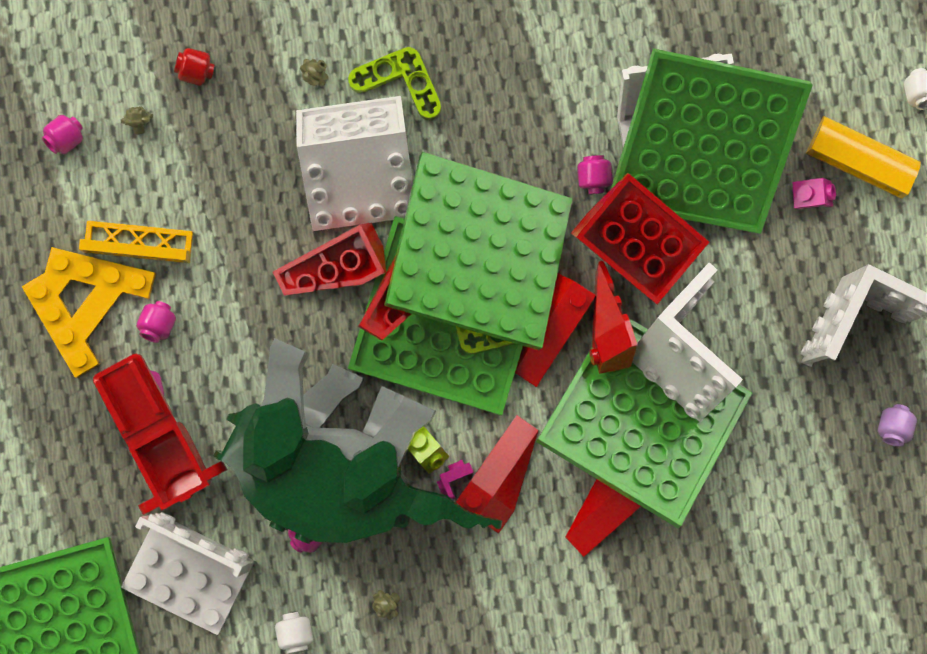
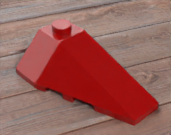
(341, 262)
(566, 310)
(378, 318)
(612, 332)
(500, 477)
(598, 517)

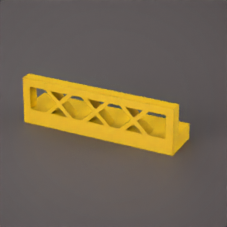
(136, 251)

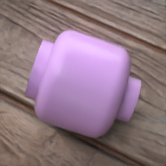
(897, 425)

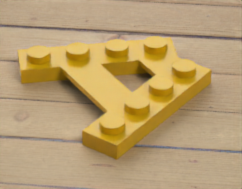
(72, 332)

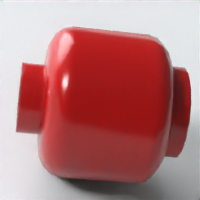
(193, 66)

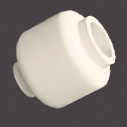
(916, 88)
(293, 633)

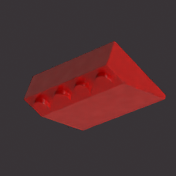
(640, 238)

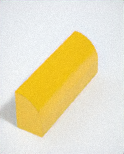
(864, 157)

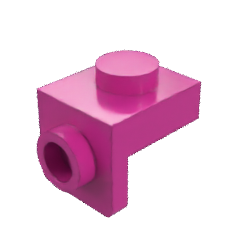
(813, 193)
(455, 472)

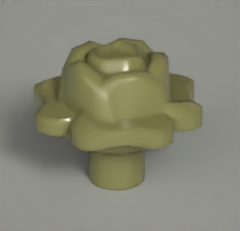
(314, 72)
(137, 118)
(385, 604)

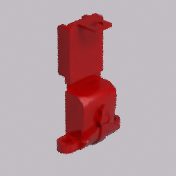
(152, 434)

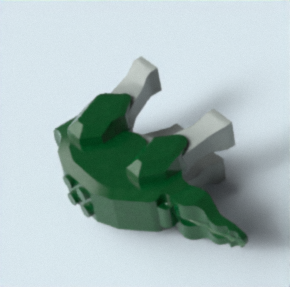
(331, 480)

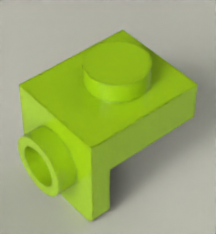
(427, 450)

